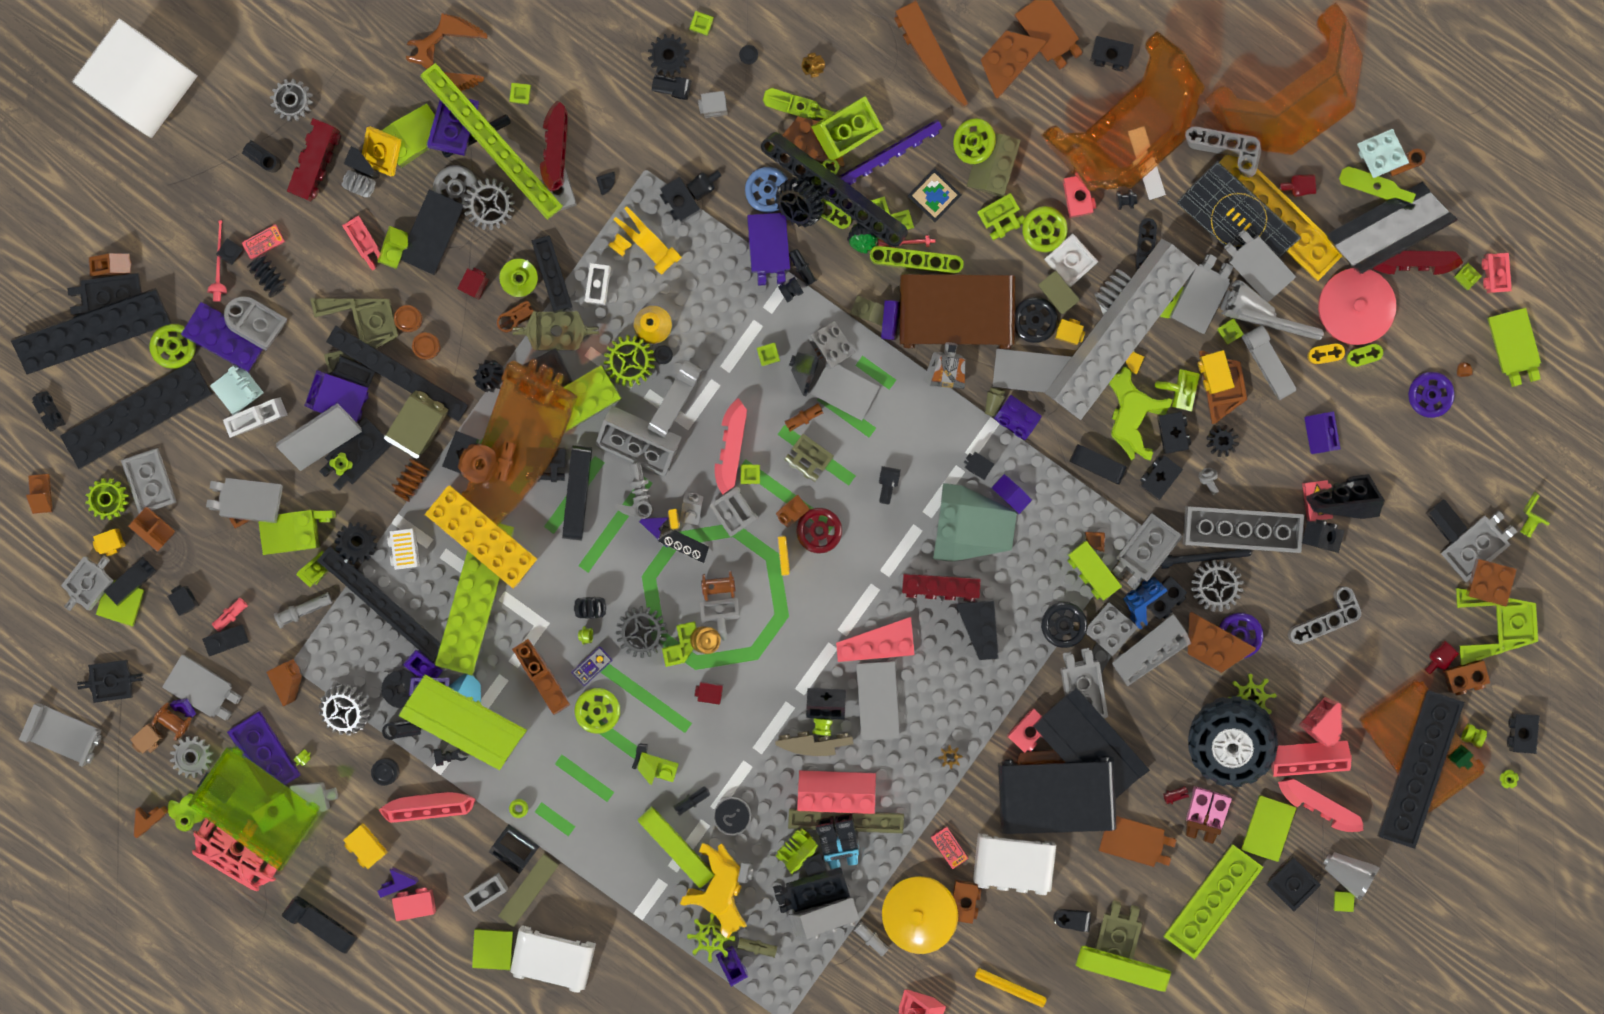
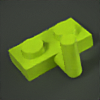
(1184, 389)

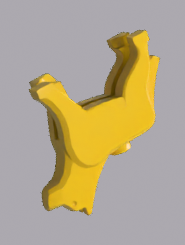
(721, 890)

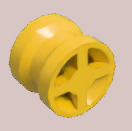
(620, 244)

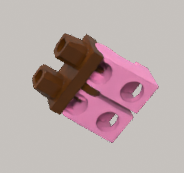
(1206, 819)

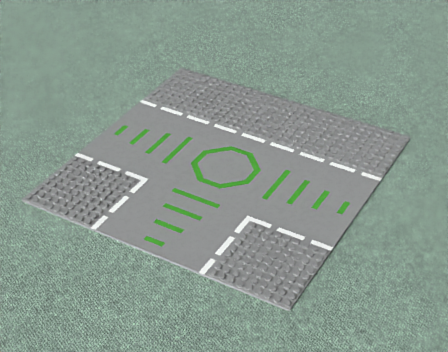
(583, 783)

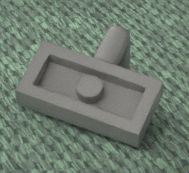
(720, 611)

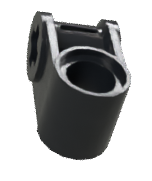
(1076, 919)

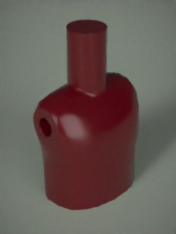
(1300, 185)
(1441, 657)

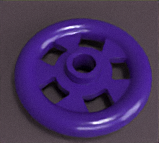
(1415, 398)
(1252, 624)

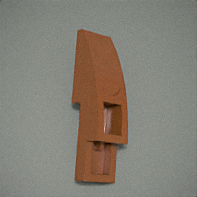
(541, 676)

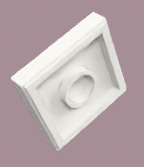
(1071, 260)

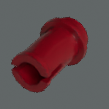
(1175, 795)

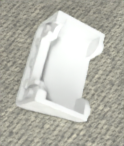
(552, 959)

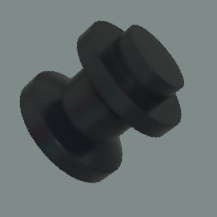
(1126, 199)

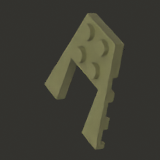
(372, 319)

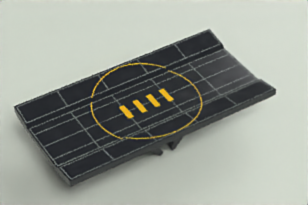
(1228, 207)

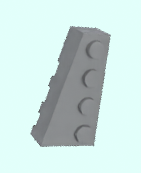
(1152, 650)

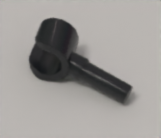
(640, 748)

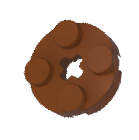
(468, 459)

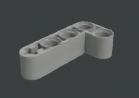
(1221, 146)
(1268, 362)
(675, 398)
(1323, 620)

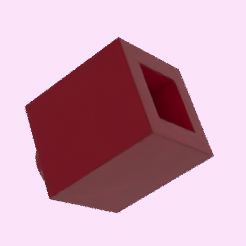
(709, 692)

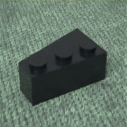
(981, 627)

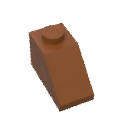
(109, 264)
(286, 681)

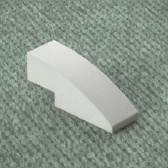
(255, 417)

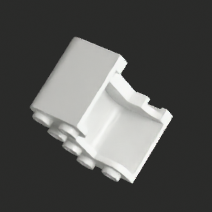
(1014, 864)

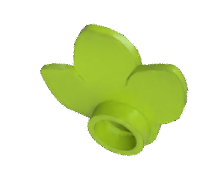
(181, 810)

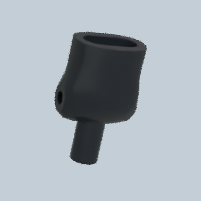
(703, 184)

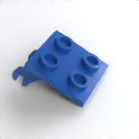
(1141, 597)

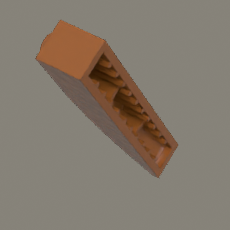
(927, 49)

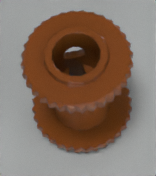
(721, 585)
(171, 721)

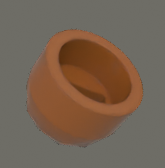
(1464, 370)

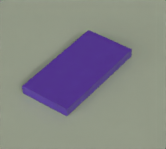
(263, 748)

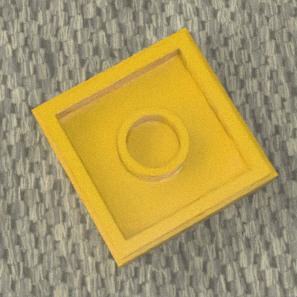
(381, 150)
(784, 560)

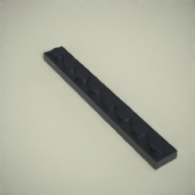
(394, 370)
(380, 603)

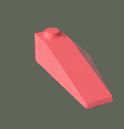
(919, 1004)

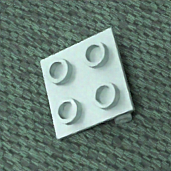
(1382, 153)
(236, 389)

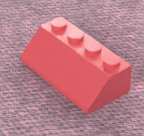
(1324, 722)
(836, 792)

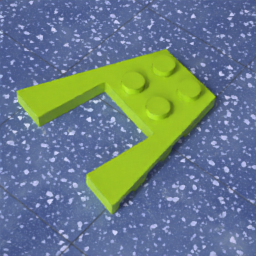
(1514, 627)

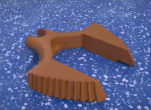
(448, 26)

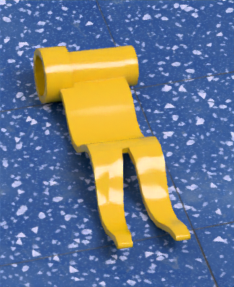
(650, 243)

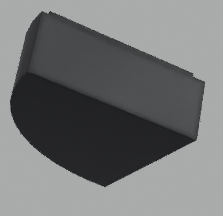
(606, 182)

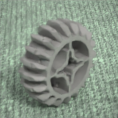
(503, 212)
(1216, 577)
(344, 720)

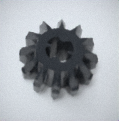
(489, 376)
(1222, 448)
(590, 607)

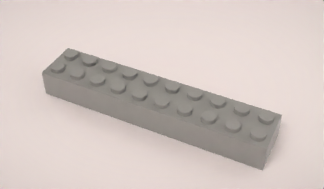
(1121, 329)

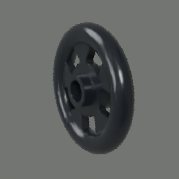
(1051, 319)
(1078, 616)

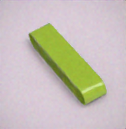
(925, 256)
(676, 847)
(1123, 968)

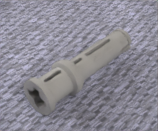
(294, 613)

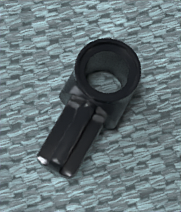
(888, 478)

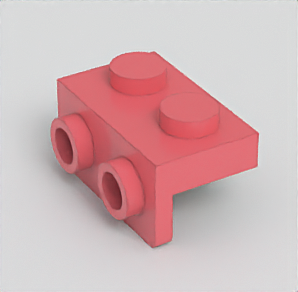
(1497, 273)

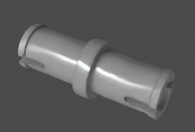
(871, 938)

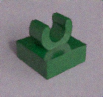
(1461, 757)

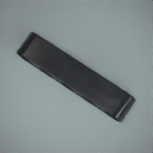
(577, 493)

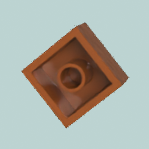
(1491, 582)

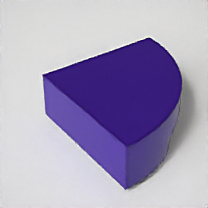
(184, 707)

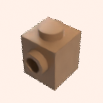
(146, 739)

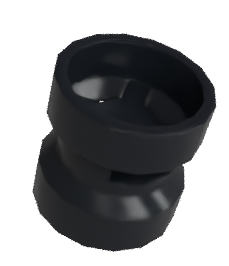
(790, 289)

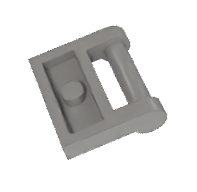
(728, 515)

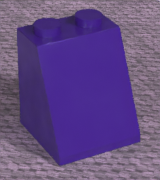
(329, 390)

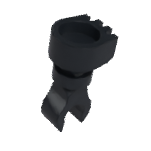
(448, 756)

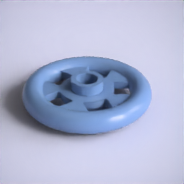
(751, 188)

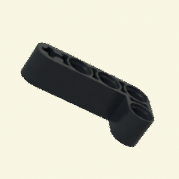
(319, 923)

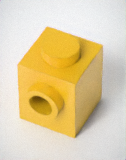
(1070, 331)
(108, 542)

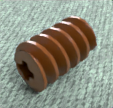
(409, 479)

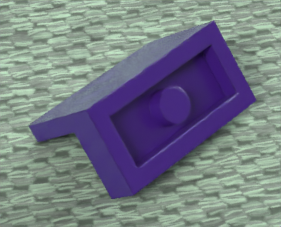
(1322, 433)

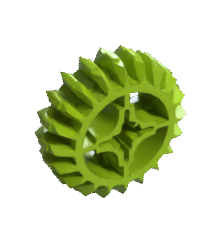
(614, 352)

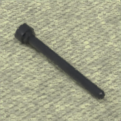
(1169, 561)

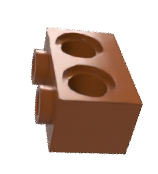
(1466, 672)

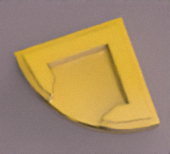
(1134, 362)

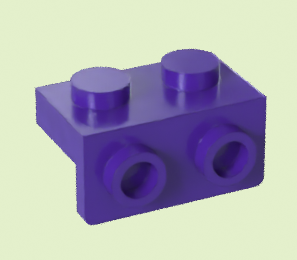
(1017, 417)

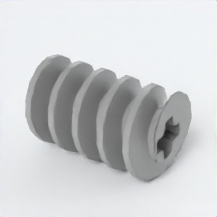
(1113, 289)

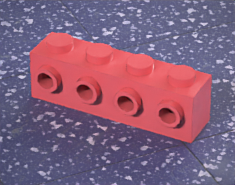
(1311, 759)

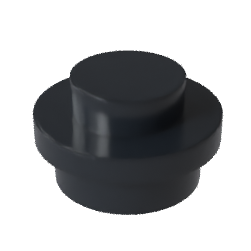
(748, 54)
(663, 354)

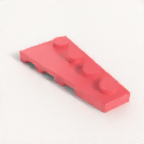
(882, 642)

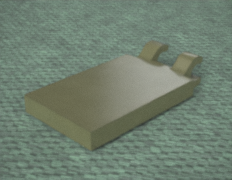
(1119, 931)

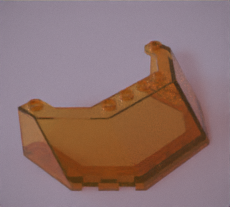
(1305, 105)
(1139, 127)

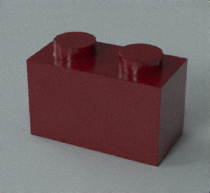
(473, 282)

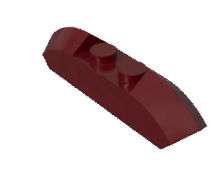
(554, 156)
(1439, 261)

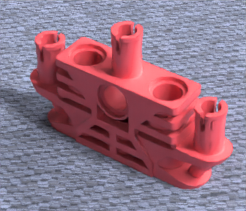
(219, 857)

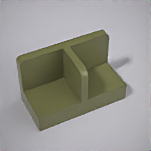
(1058, 292)

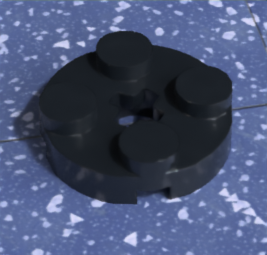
(389, 689)

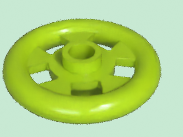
(989, 144)
(1036, 243)
(156, 351)
(612, 717)

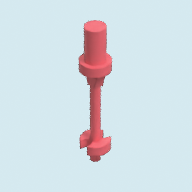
(927, 240)

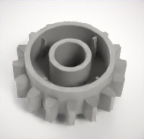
(300, 105)
(181, 756)

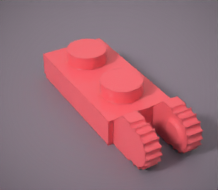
(362, 239)

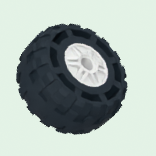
(1232, 741)

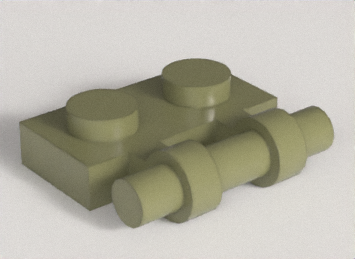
(813, 453)

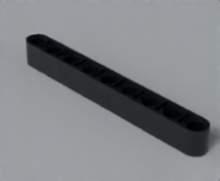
(843, 190)

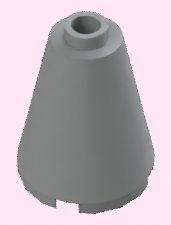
(1244, 297)
(1351, 873)

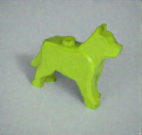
(1131, 411)

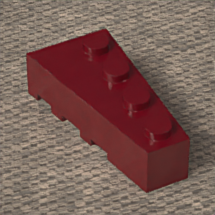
(313, 160)

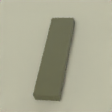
(528, 890)

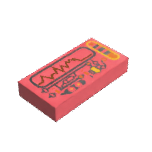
(263, 242)
(949, 847)

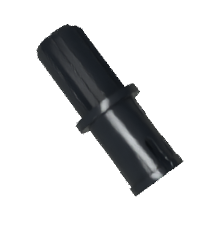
(802, 267)
(691, 800)

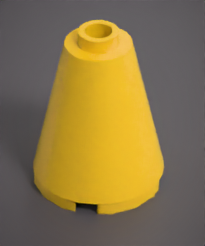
(659, 330)

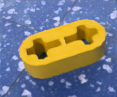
(1325, 349)

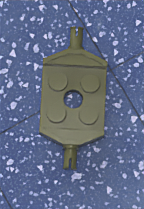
(540, 325)

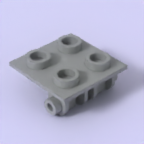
(831, 345)
(1110, 629)

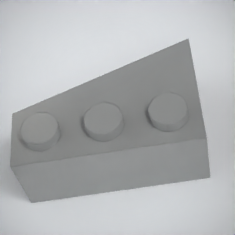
(824, 918)

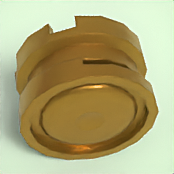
(705, 640)

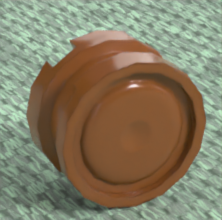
(408, 318)
(426, 346)

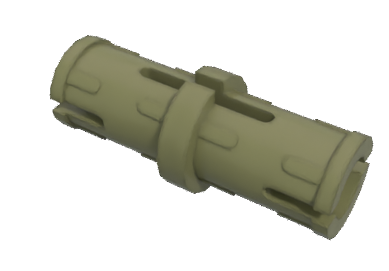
(757, 947)

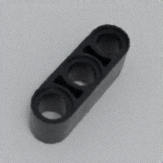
(1098, 464)

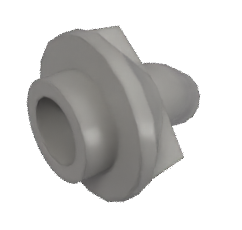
(1207, 476)

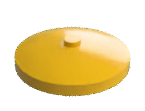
(920, 915)

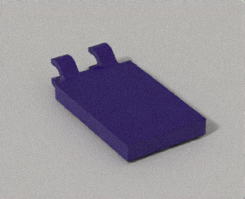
(768, 246)

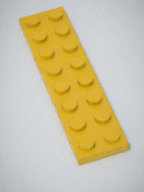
(1314, 249)

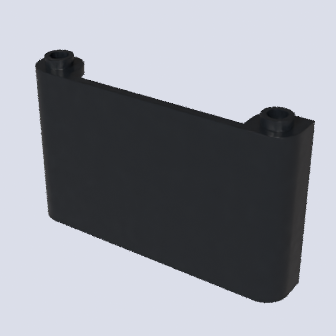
(1057, 797)

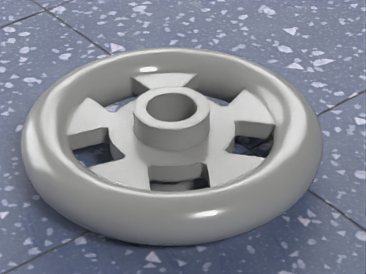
(453, 172)

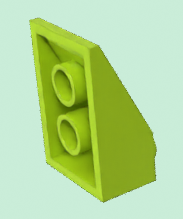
(847, 128)
(414, 133)
(290, 533)

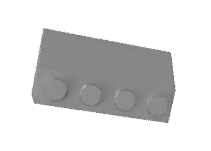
(632, 440)

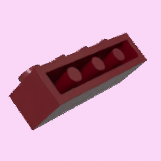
(945, 586)

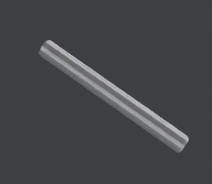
(1280, 324)

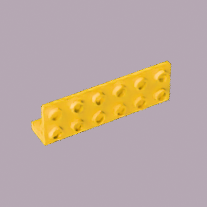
(481, 536)

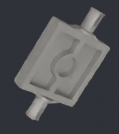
(87, 583)

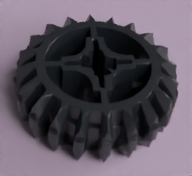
(799, 202)

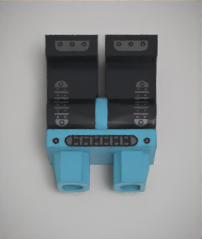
(840, 846)

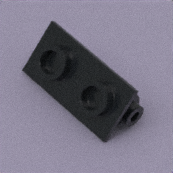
(44, 403)

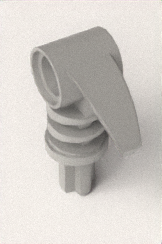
(640, 494)

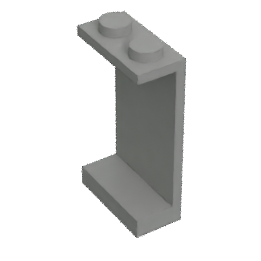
(61, 734)

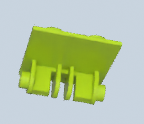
(795, 857)

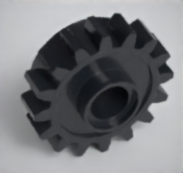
(661, 48)
(359, 534)

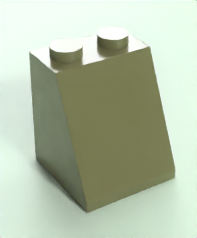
(416, 424)

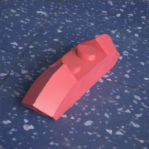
(727, 471)
(427, 806)
(1342, 818)

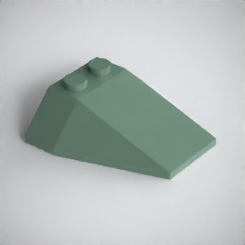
(971, 525)

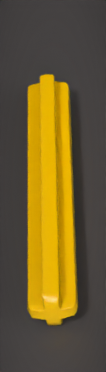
(1010, 987)

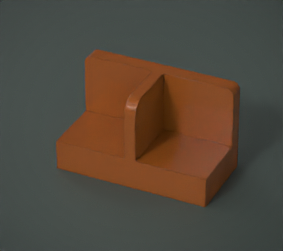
(151, 528)

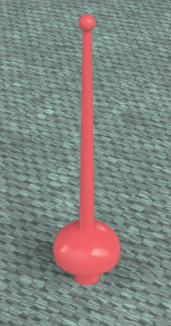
(217, 288)

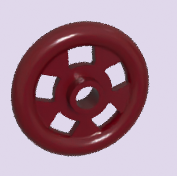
(832, 540)

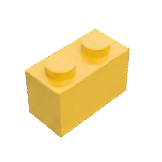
(1216, 372)
(364, 846)

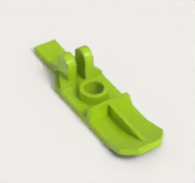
(788, 103)
(1365, 182)

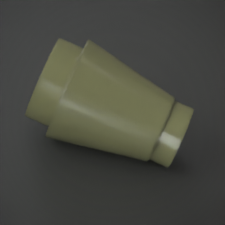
(994, 401)

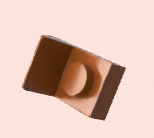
(40, 494)
(144, 822)

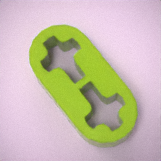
(1362, 351)

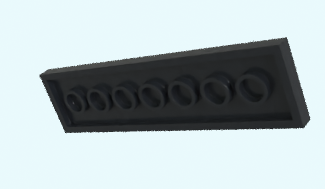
(91, 331)
(136, 415)
(1420, 769)

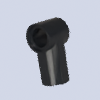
(676, 87)
(261, 156)
(403, 729)

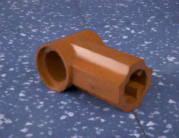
(1411, 164)

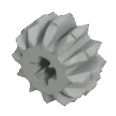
(358, 183)

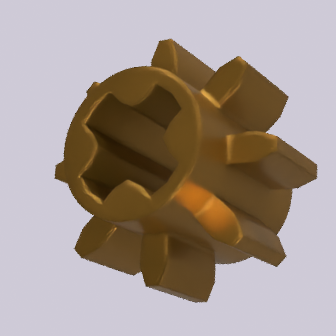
(813, 65)
(950, 751)

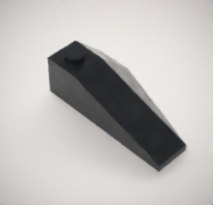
(1354, 498)

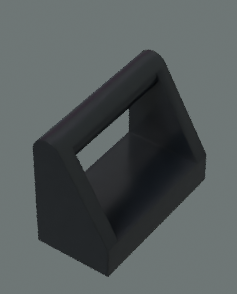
(357, 162)
(507, 856)

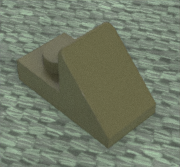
(868, 310)

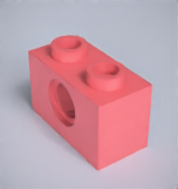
(1075, 207)
(1018, 734)

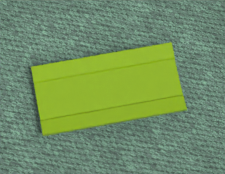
(462, 722)

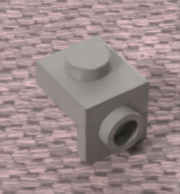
(691, 508)
(746, 871)

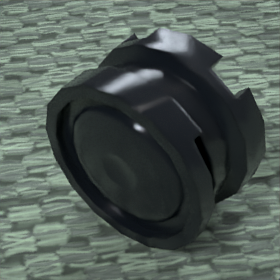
(385, 771)

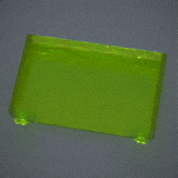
(254, 808)

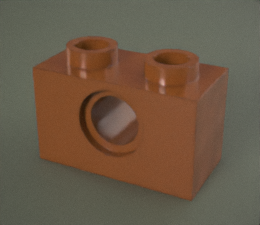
(966, 889)

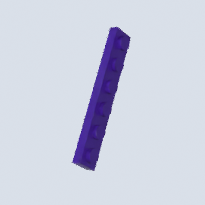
(897, 149)

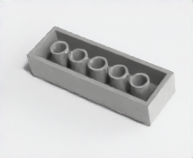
(1243, 529)

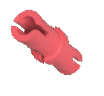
(229, 614)

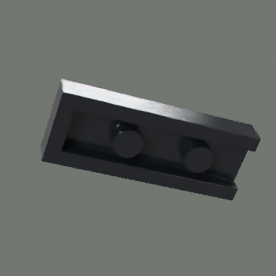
(130, 581)

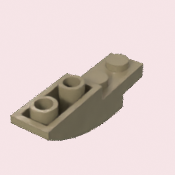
(805, 743)

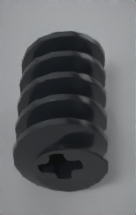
(267, 276)

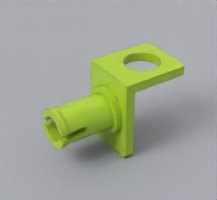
(1533, 519)

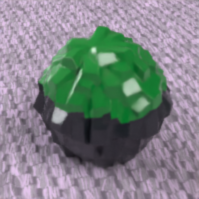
(861, 238)

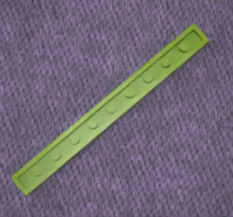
(491, 141)

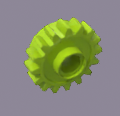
(97, 495)

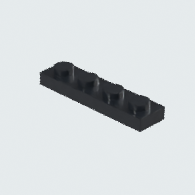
(551, 274)

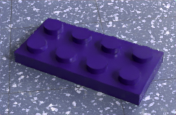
(210, 331)

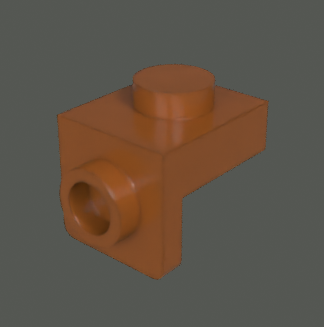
(792, 511)

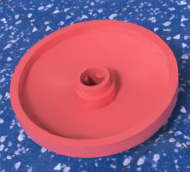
(1357, 306)

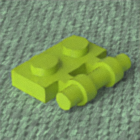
(997, 212)

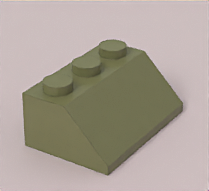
(995, 172)

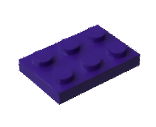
(448, 132)

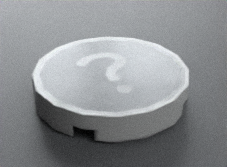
(732, 815)

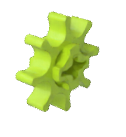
(1250, 686)
(701, 937)

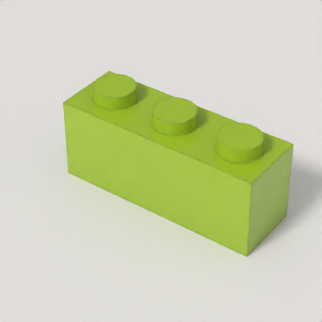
(1093, 571)

